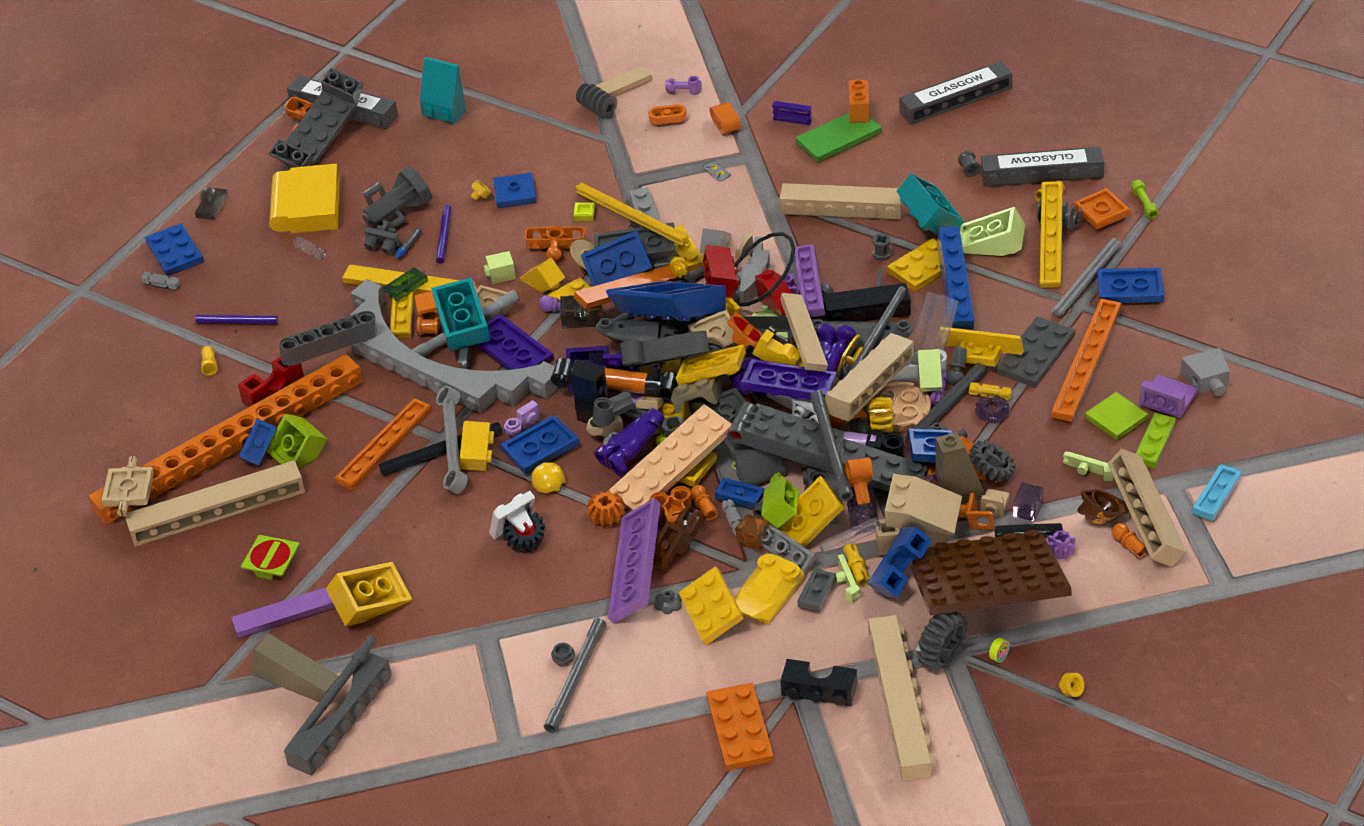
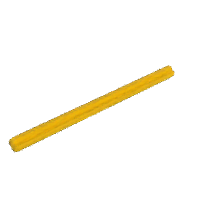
(633, 214)

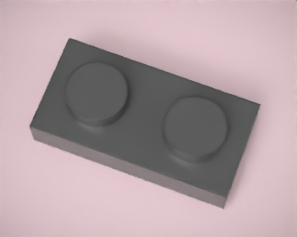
(816, 590)

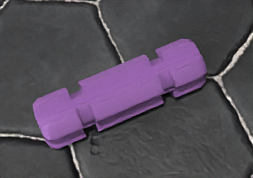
(936, 396)

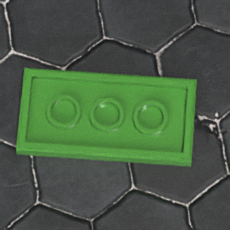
(836, 137)

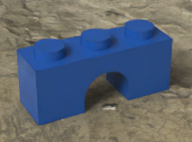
(906, 548)

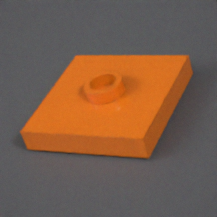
(1102, 208)

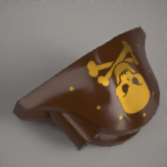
(1101, 507)

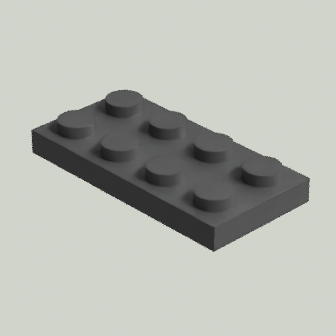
(654, 244)
(1042, 346)

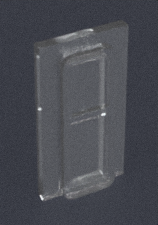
(934, 322)

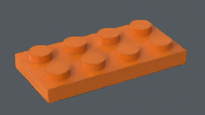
(739, 726)

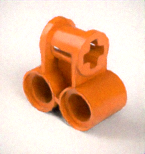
(673, 504)

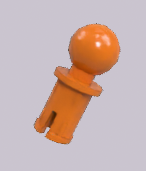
(704, 502)
(1128, 539)

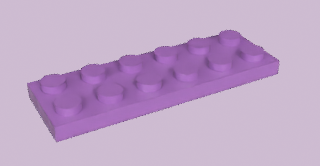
(634, 561)

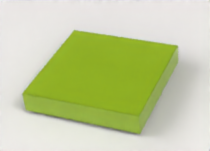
(1116, 416)

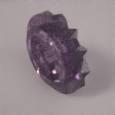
(987, 414)

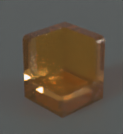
(750, 532)

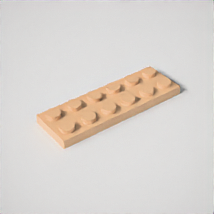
(673, 457)

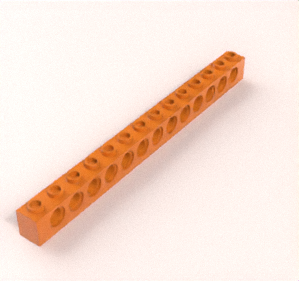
(232, 433)

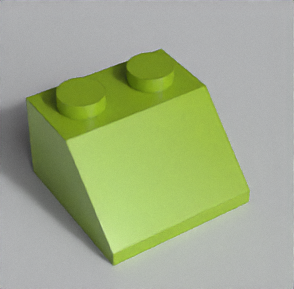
(296, 441)

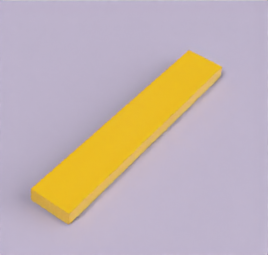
(1051, 234)
(358, 274)

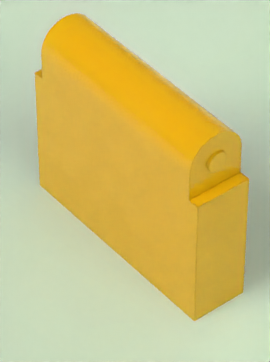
(305, 199)

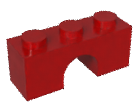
(256, 389)

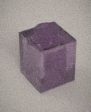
(1028, 502)

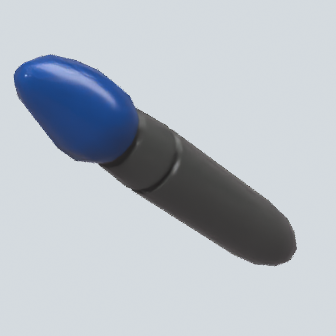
(408, 243)

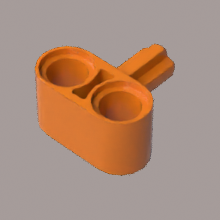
(859, 475)

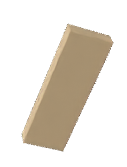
(626, 81)

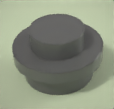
(562, 653)

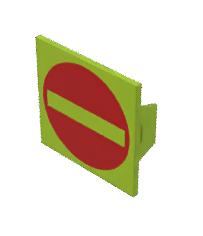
(270, 556)

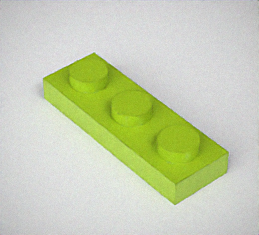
(1156, 439)

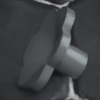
(668, 602)

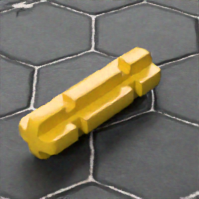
(991, 390)

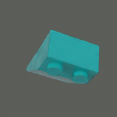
(441, 91)

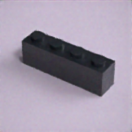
(864, 303)

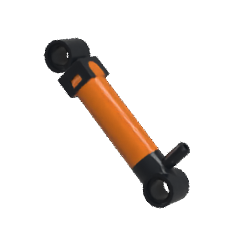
(622, 380)

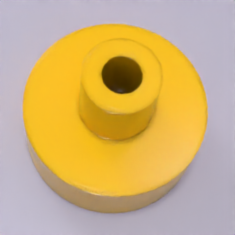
(480, 190)
(1072, 684)

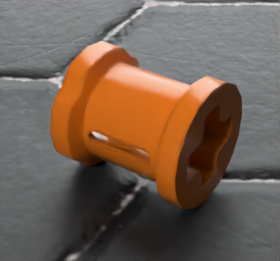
(428, 326)

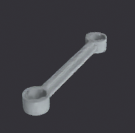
(454, 479)

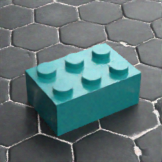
(928, 204)
(460, 314)

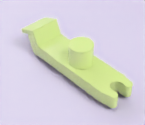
(1086, 464)
(851, 592)

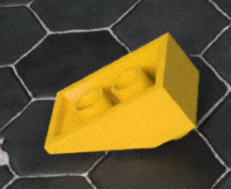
(367, 592)

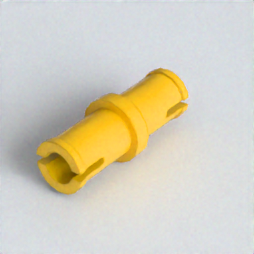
(856, 564)

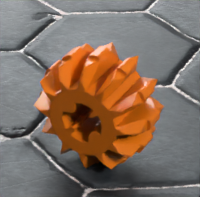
(605, 508)

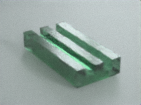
(405, 284)

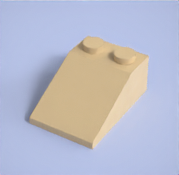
(921, 505)

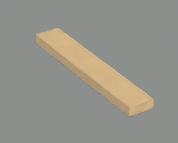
(803, 332)

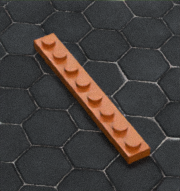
(1086, 360)

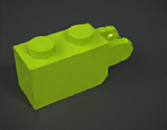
(779, 501)

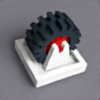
(518, 524)

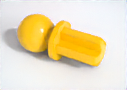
(678, 266)

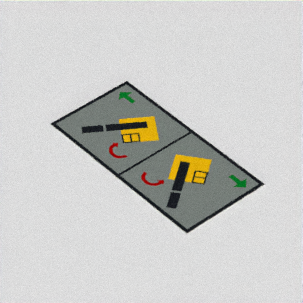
(716, 170)

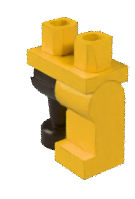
(777, 349)

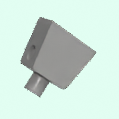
(1206, 371)

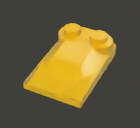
(769, 587)

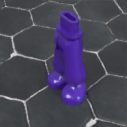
(834, 343)
(628, 442)

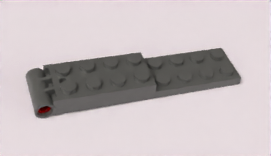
(803, 442)

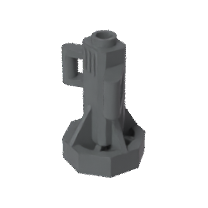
(406, 192)

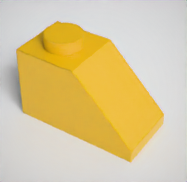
(544, 276)

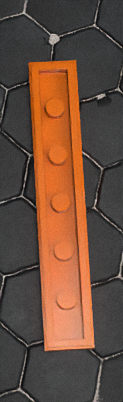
(597, 295)
(383, 444)

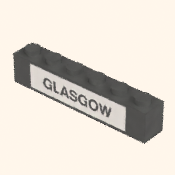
(955, 93)
(370, 108)
(1042, 166)

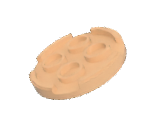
(907, 401)

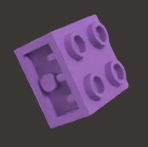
(1167, 395)

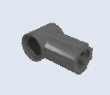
(605, 408)

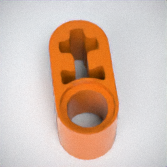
(725, 118)

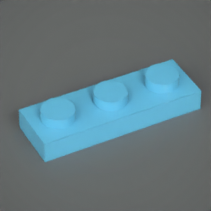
(1216, 492)

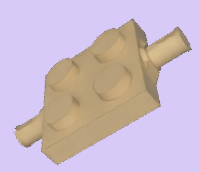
(127, 486)

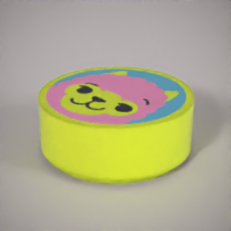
(999, 650)

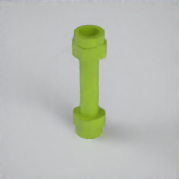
(1139, 189)

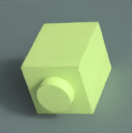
(499, 267)

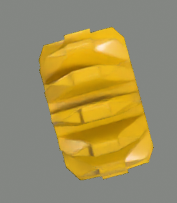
(881, 414)

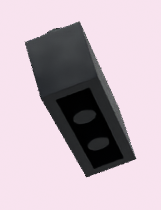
(588, 385)

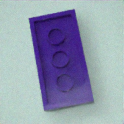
(513, 346)
(786, 379)

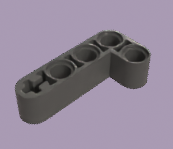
(664, 349)

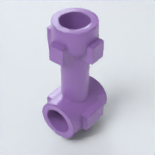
(693, 84)

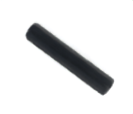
(1046, 528)

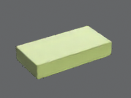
(929, 370)

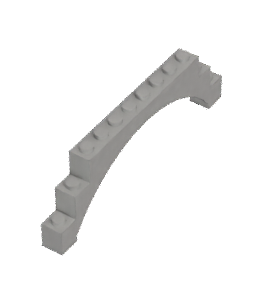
(476, 387)

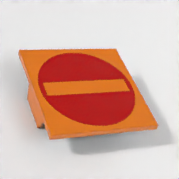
(744, 332)

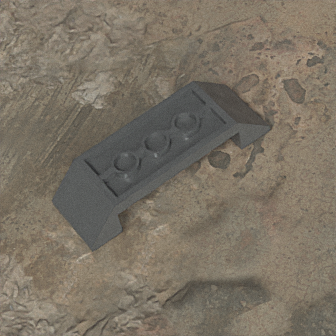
(321, 122)
(752, 464)

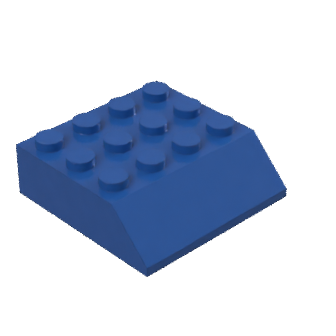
(669, 300)

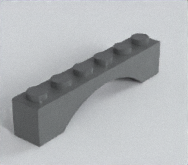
(312, 746)

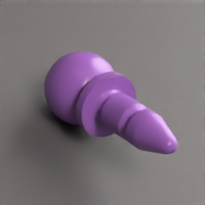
(547, 303)

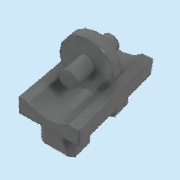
(382, 235)

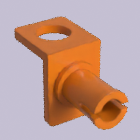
(970, 512)

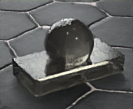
(211, 202)

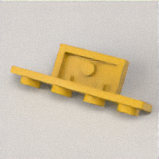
(984, 346)

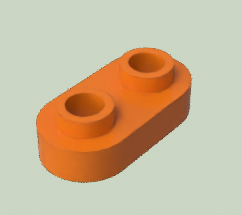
(667, 114)

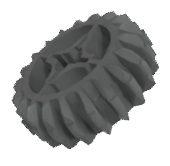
(941, 640)

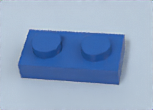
(257, 442)
(739, 492)

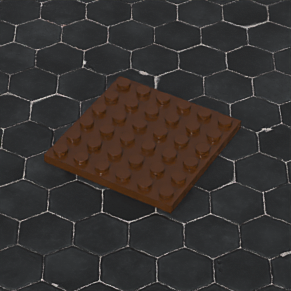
(989, 573)

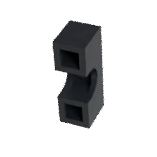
(836, 688)

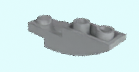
(756, 265)

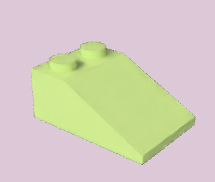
(994, 234)

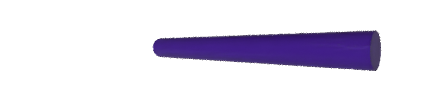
(443, 234)
(236, 319)

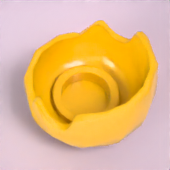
(547, 478)

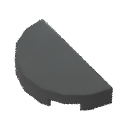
(465, 357)

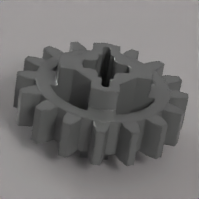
(992, 460)

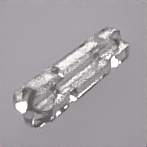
(309, 248)

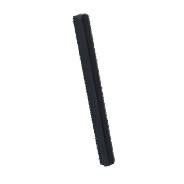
(424, 453)

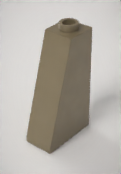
(955, 468)
(291, 669)

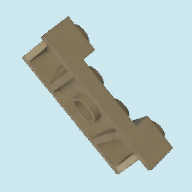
(703, 388)

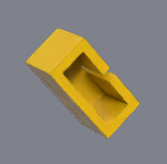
(475, 446)

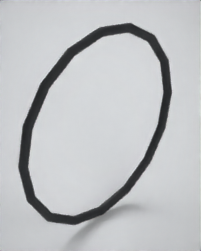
(783, 275)

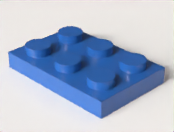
(174, 249)
(617, 259)
(1130, 285)
(539, 444)

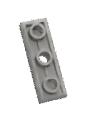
(775, 540)

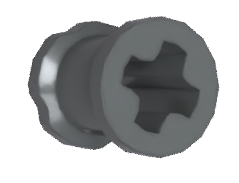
(967, 160)
(881, 249)

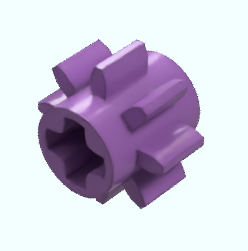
(1061, 544)

